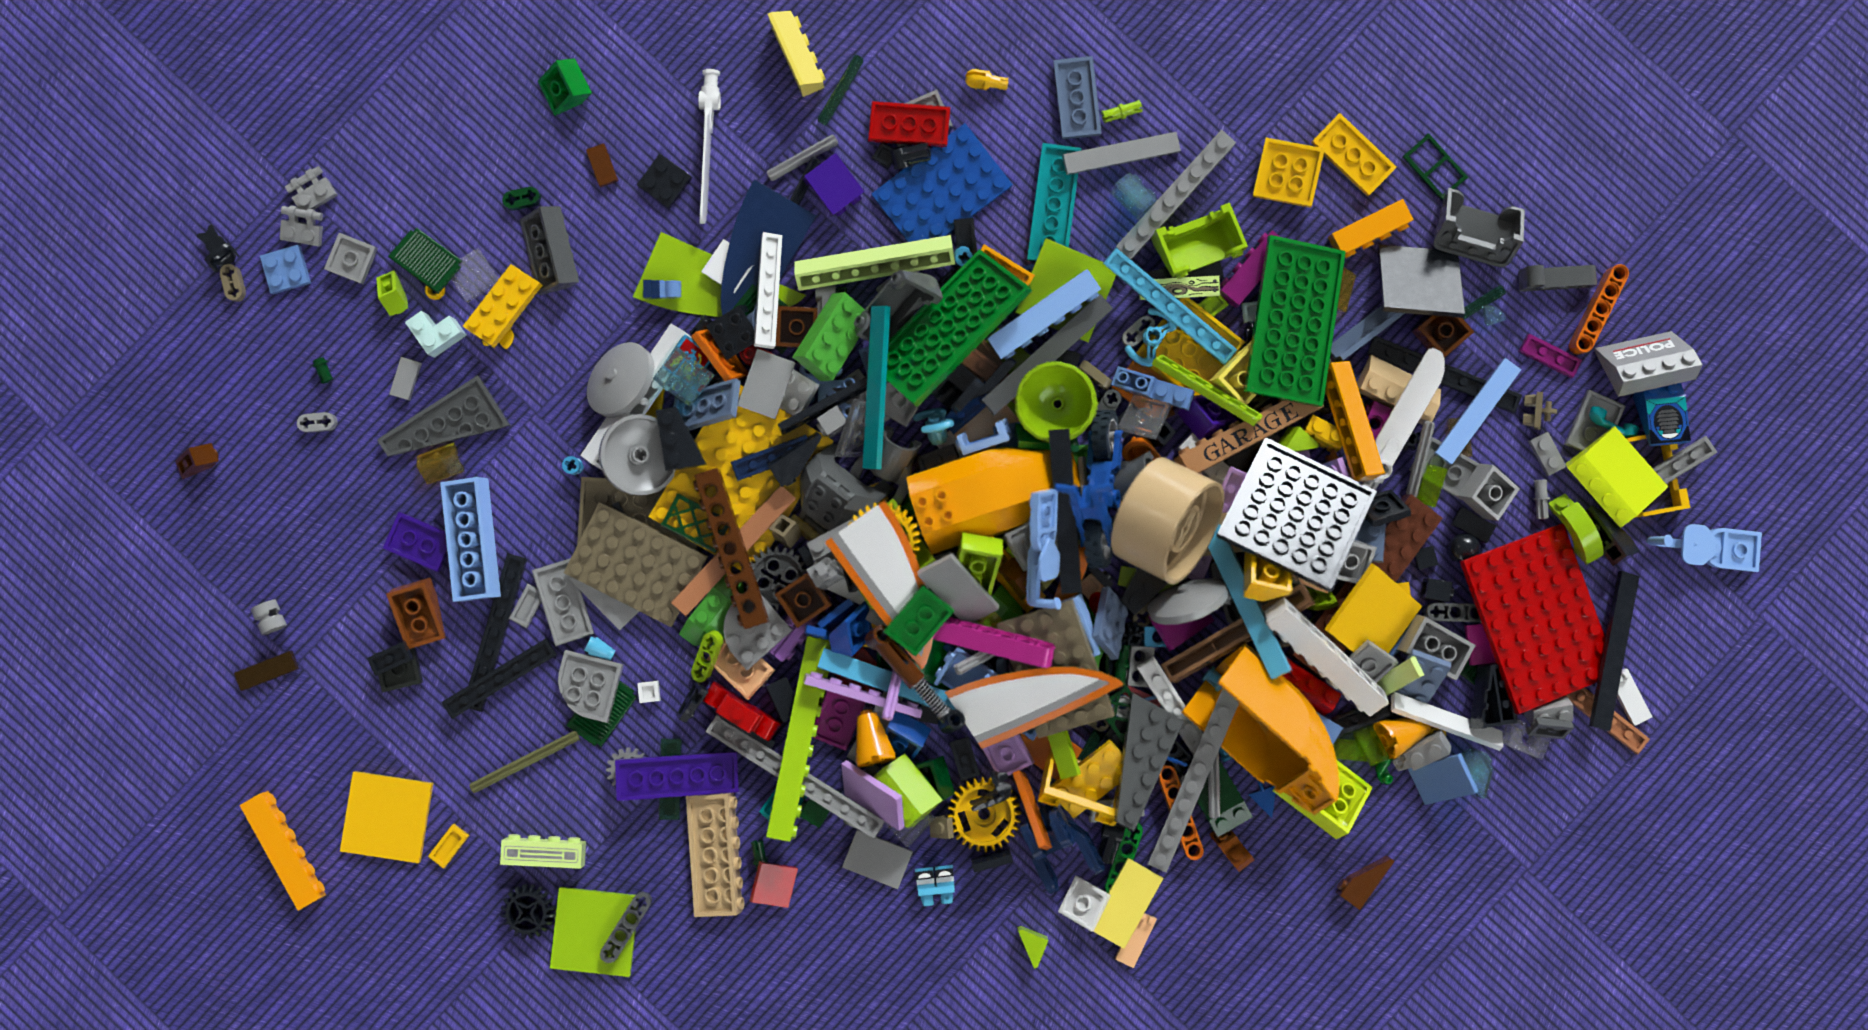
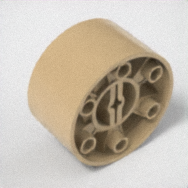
(1167, 520)

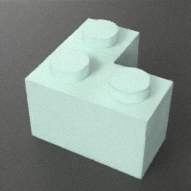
(434, 337)

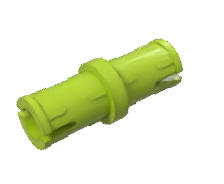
(1121, 111)

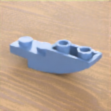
(1152, 388)

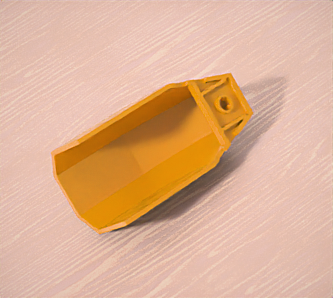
(979, 494)
(1281, 737)

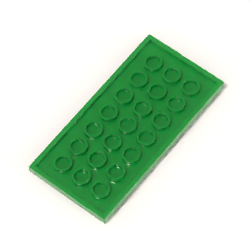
(1295, 321)
(946, 333)

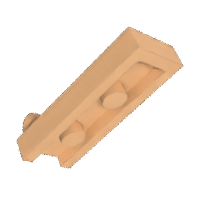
(1137, 941)

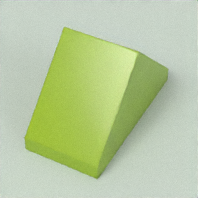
(1297, 440)
(1034, 943)

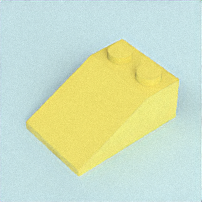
(1232, 376)

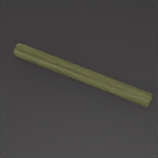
(524, 761)

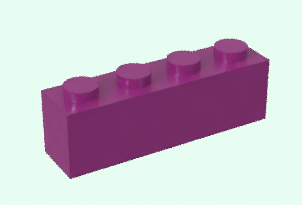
(1245, 275)

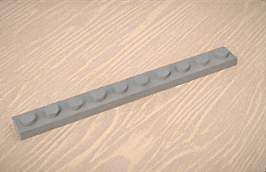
(1194, 781)
(815, 789)

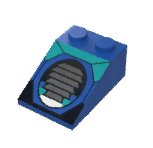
(1663, 415)

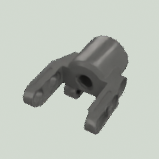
(895, 464)
(1128, 474)

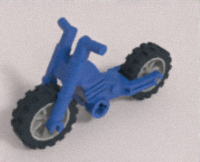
(1103, 463)

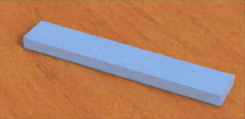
(1477, 411)

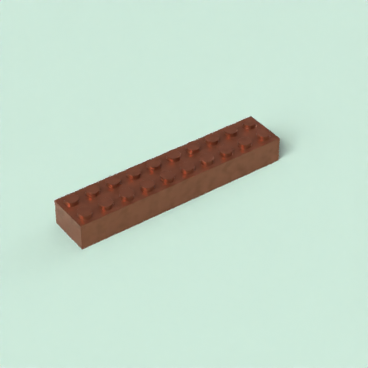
(1402, 543)

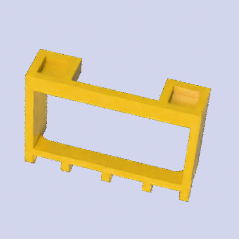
(1679, 496)
(1054, 796)

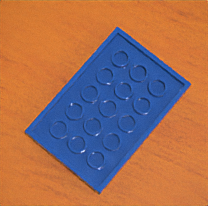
(948, 187)

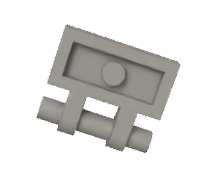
(314, 195)
(300, 232)

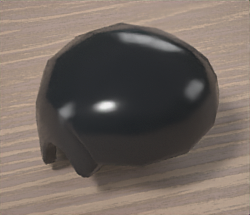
(1463, 547)

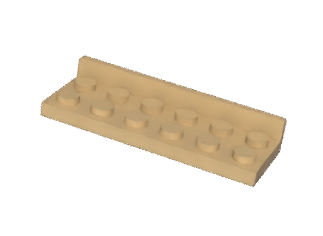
(714, 855)

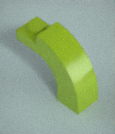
(1584, 534)

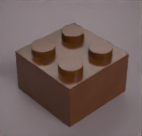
(793, 325)
(1442, 333)
(803, 600)

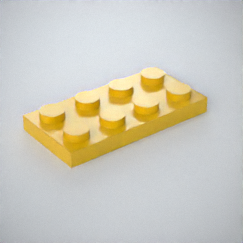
(1354, 154)
(502, 305)
(1098, 776)

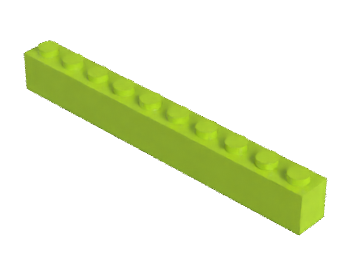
(797, 746)

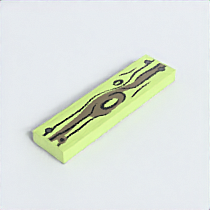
(1190, 286)

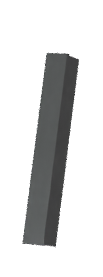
(1048, 352)

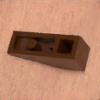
(1360, 885)

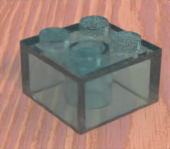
(683, 376)

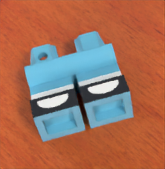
(927, 887)

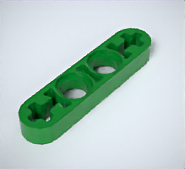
(1121, 857)

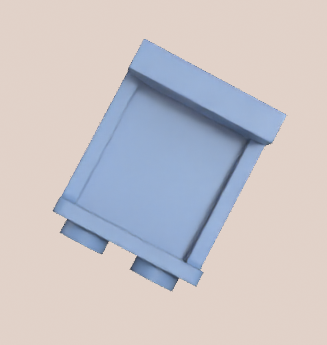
(1004, 434)
(949, 677)

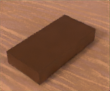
(602, 165)

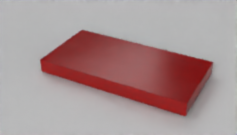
(909, 124)

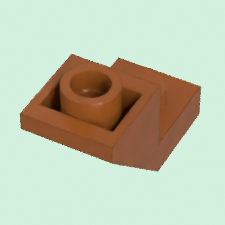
(1233, 849)

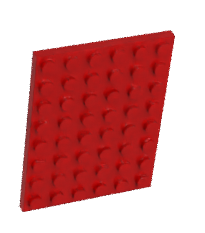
(1537, 617)

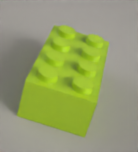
(981, 558)

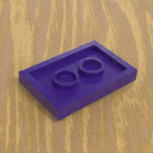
(417, 541)

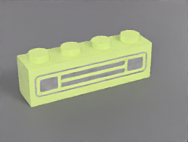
(543, 852)

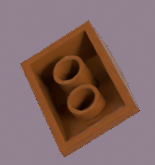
(417, 612)

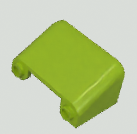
(1200, 242)

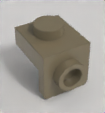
(941, 827)

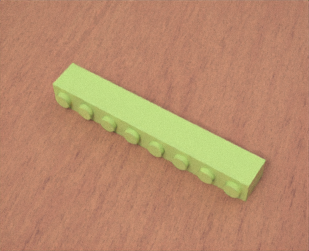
(874, 262)

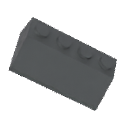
(549, 249)

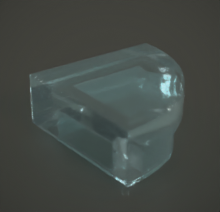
(1492, 315)

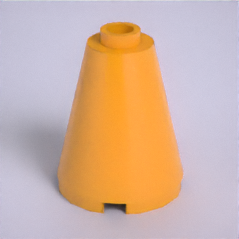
(1400, 734)
(872, 741)

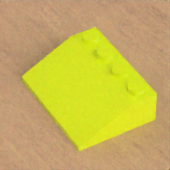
(1617, 476)
(1341, 815)

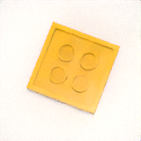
(1288, 172)

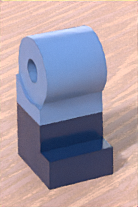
(661, 289)

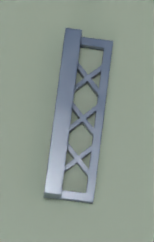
(1362, 333)

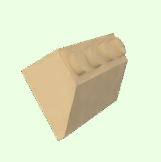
(1386, 384)

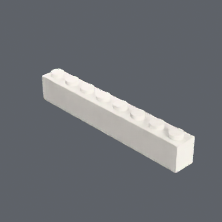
(659, 354)
(1326, 657)

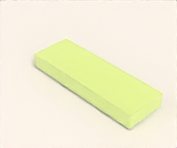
(1401, 676)

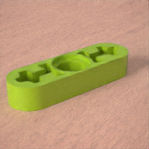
(713, 651)

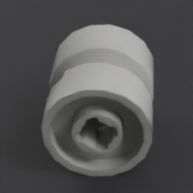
(268, 617)

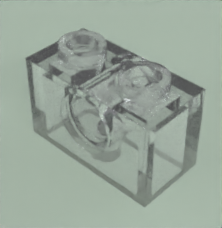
(1533, 747)

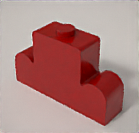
(741, 712)

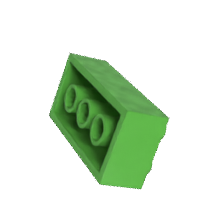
(830, 337)

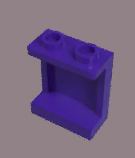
(834, 185)

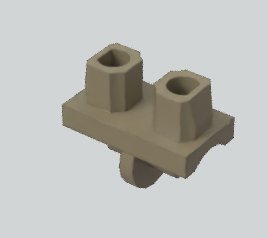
(1534, 420)

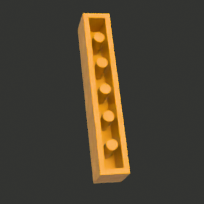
(1352, 423)
(283, 850)

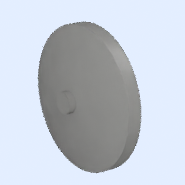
(620, 380)
(633, 456)
(1188, 601)

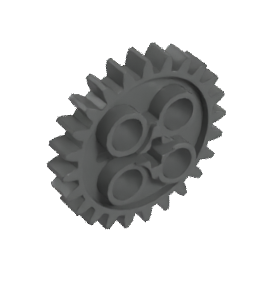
(786, 562)

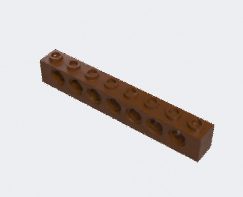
(714, 478)

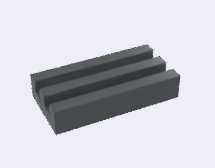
(1550, 728)

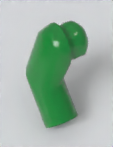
(1383, 773)

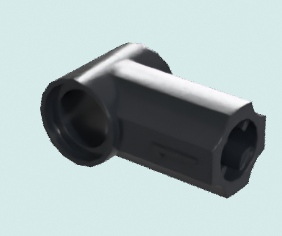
(905, 156)
(1111, 838)

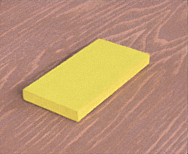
(1128, 902)

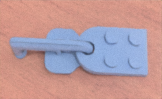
(1042, 536)
(1716, 547)

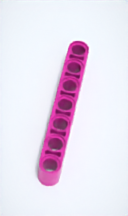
(996, 642)

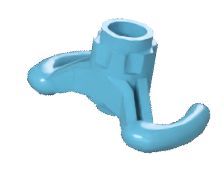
(1169, 327)
(935, 426)

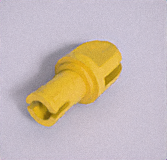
(984, 79)

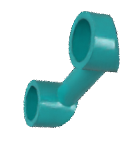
(1598, 416)

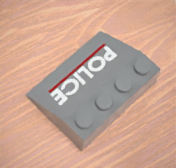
(1648, 363)

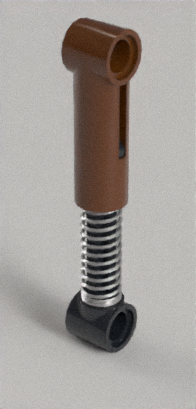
(913, 678)

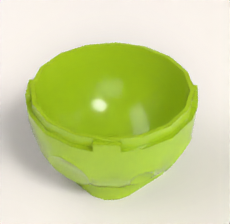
(1051, 383)

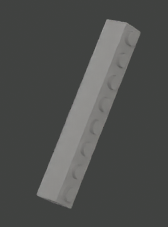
(1176, 194)

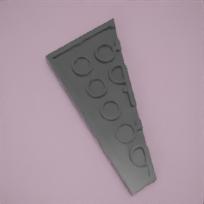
(455, 416)
(1145, 750)

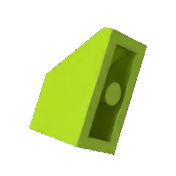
(391, 293)

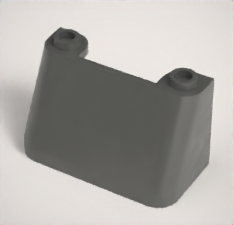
(1478, 233)
(905, 295)

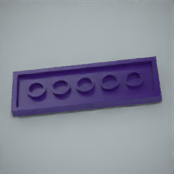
(676, 775)

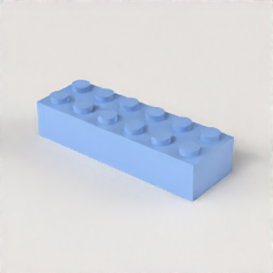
(1044, 313)
(470, 539)

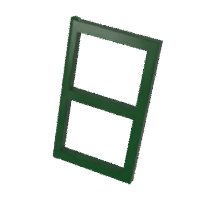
(1445, 157)

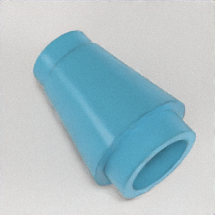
(600, 649)

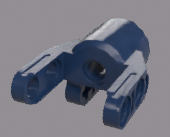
(1062, 834)

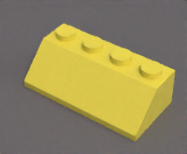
(796, 52)

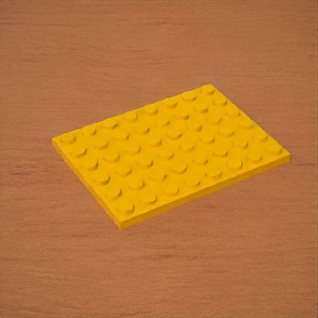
(719, 446)

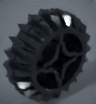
(522, 906)

